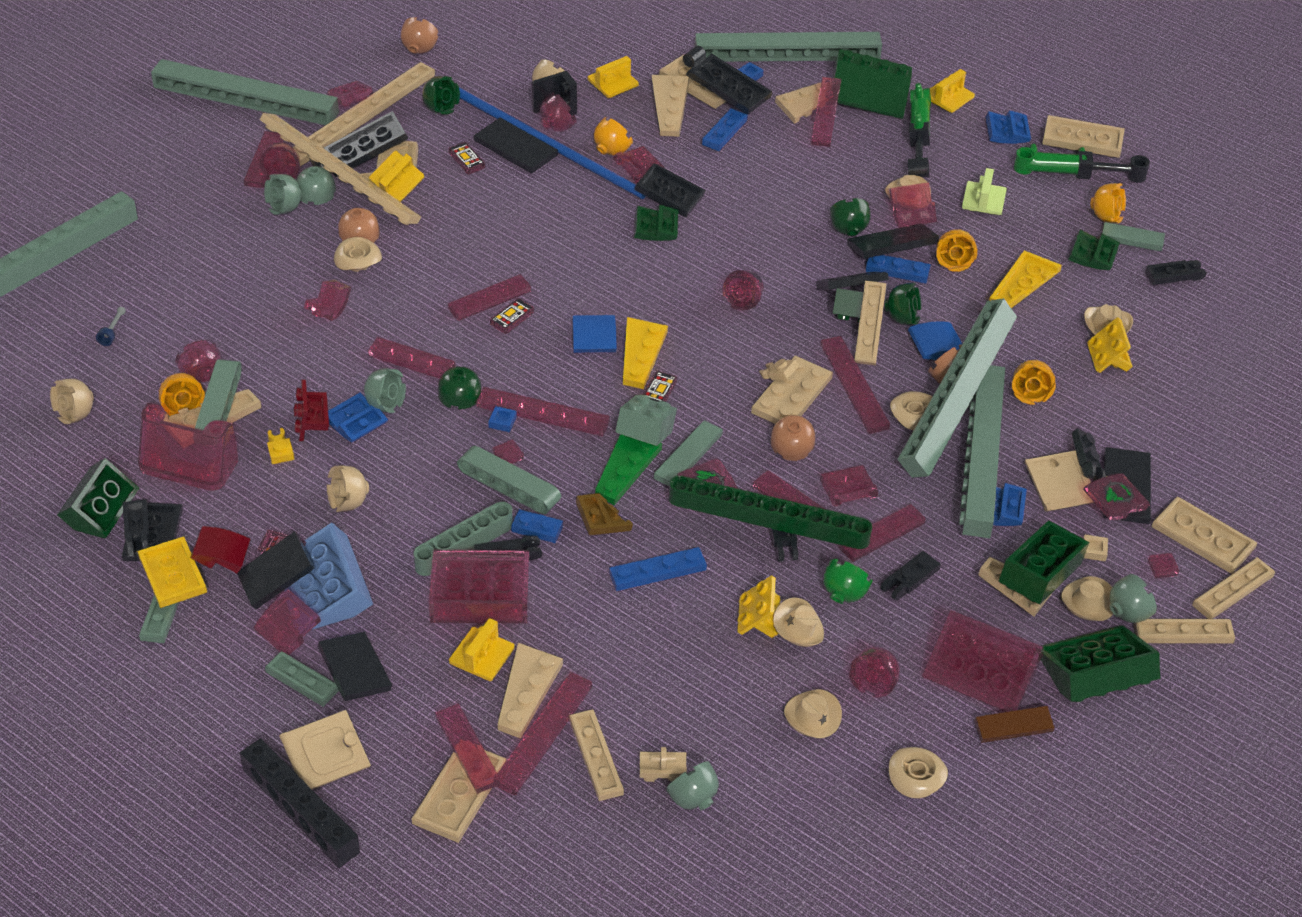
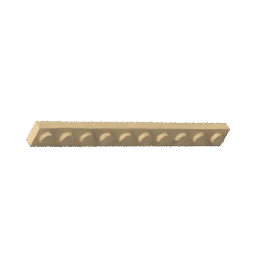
(370, 107)
(344, 171)

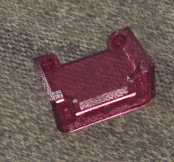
(186, 453)

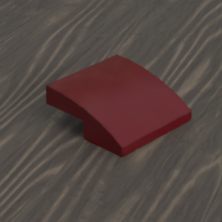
(220, 547)

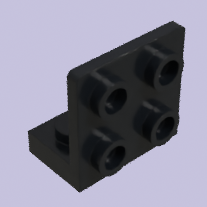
(559, 84)

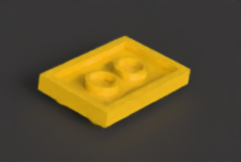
(172, 572)

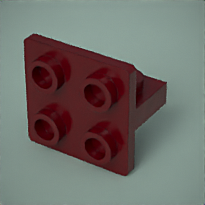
(310, 410)

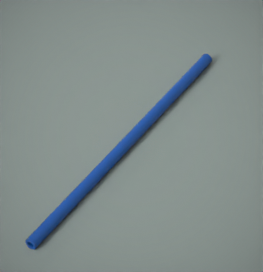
(562, 149)

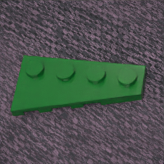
(624, 466)

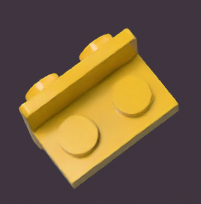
(614, 77)
(951, 92)
(397, 175)
(1110, 347)
(758, 608)
(482, 651)

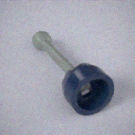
(108, 332)

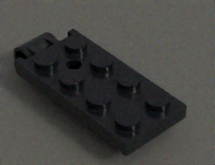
(728, 83)
(367, 141)

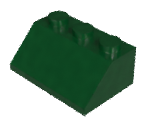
(98, 500)

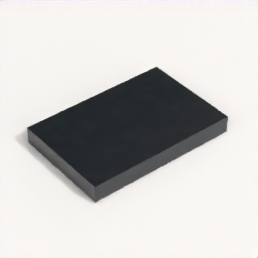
(670, 189)
(851, 280)
(163, 527)
(275, 570)
(354, 666)

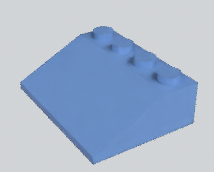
(336, 584)

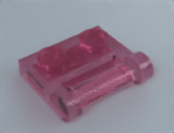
(351, 91)
(640, 158)
(848, 485)

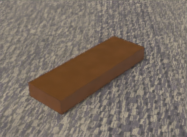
(1014, 724)

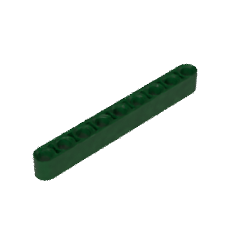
(770, 512)

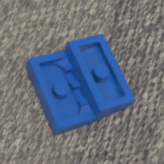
(1009, 128)
(594, 333)
(934, 338)
(355, 418)
(1009, 505)

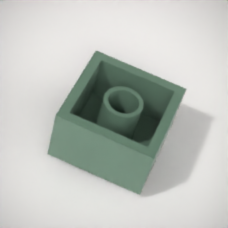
(646, 419)

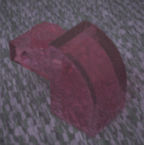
(331, 300)

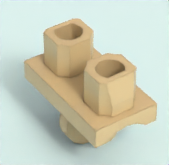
(662, 765)

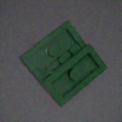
(656, 224)
(1093, 251)

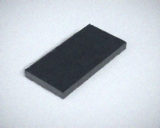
(516, 145)
(893, 240)
(1137, 469)

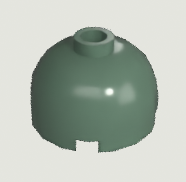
(316, 185)
(282, 193)
(385, 389)
(1131, 601)
(695, 788)

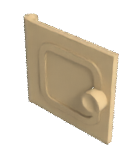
(1059, 480)
(319, 750)

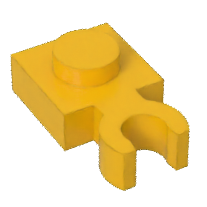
(279, 447)

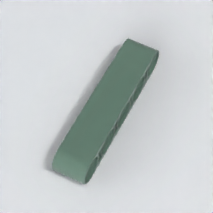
(219, 393)
(509, 479)
(475, 530)

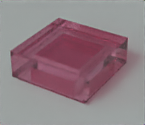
(509, 452)
(1163, 565)

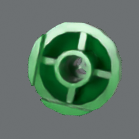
(845, 582)

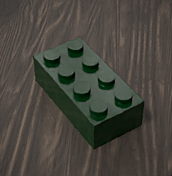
(1043, 562)

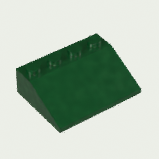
(872, 83)
(1100, 663)

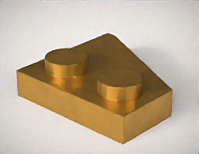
(600, 516)

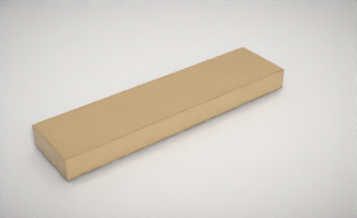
(870, 323)
(1233, 588)
(1185, 631)
(596, 755)

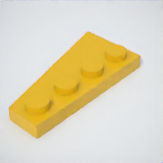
(1025, 277)
(641, 350)

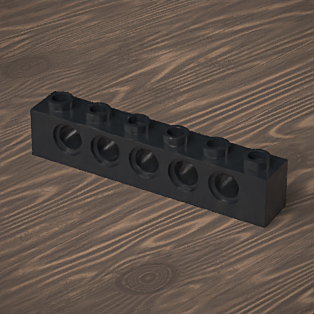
(300, 803)

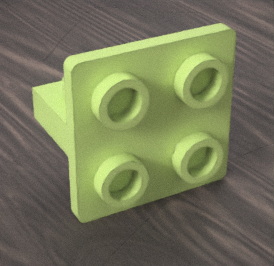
(984, 196)

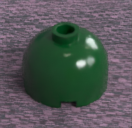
(441, 94)
(850, 216)
(903, 304)
(459, 387)

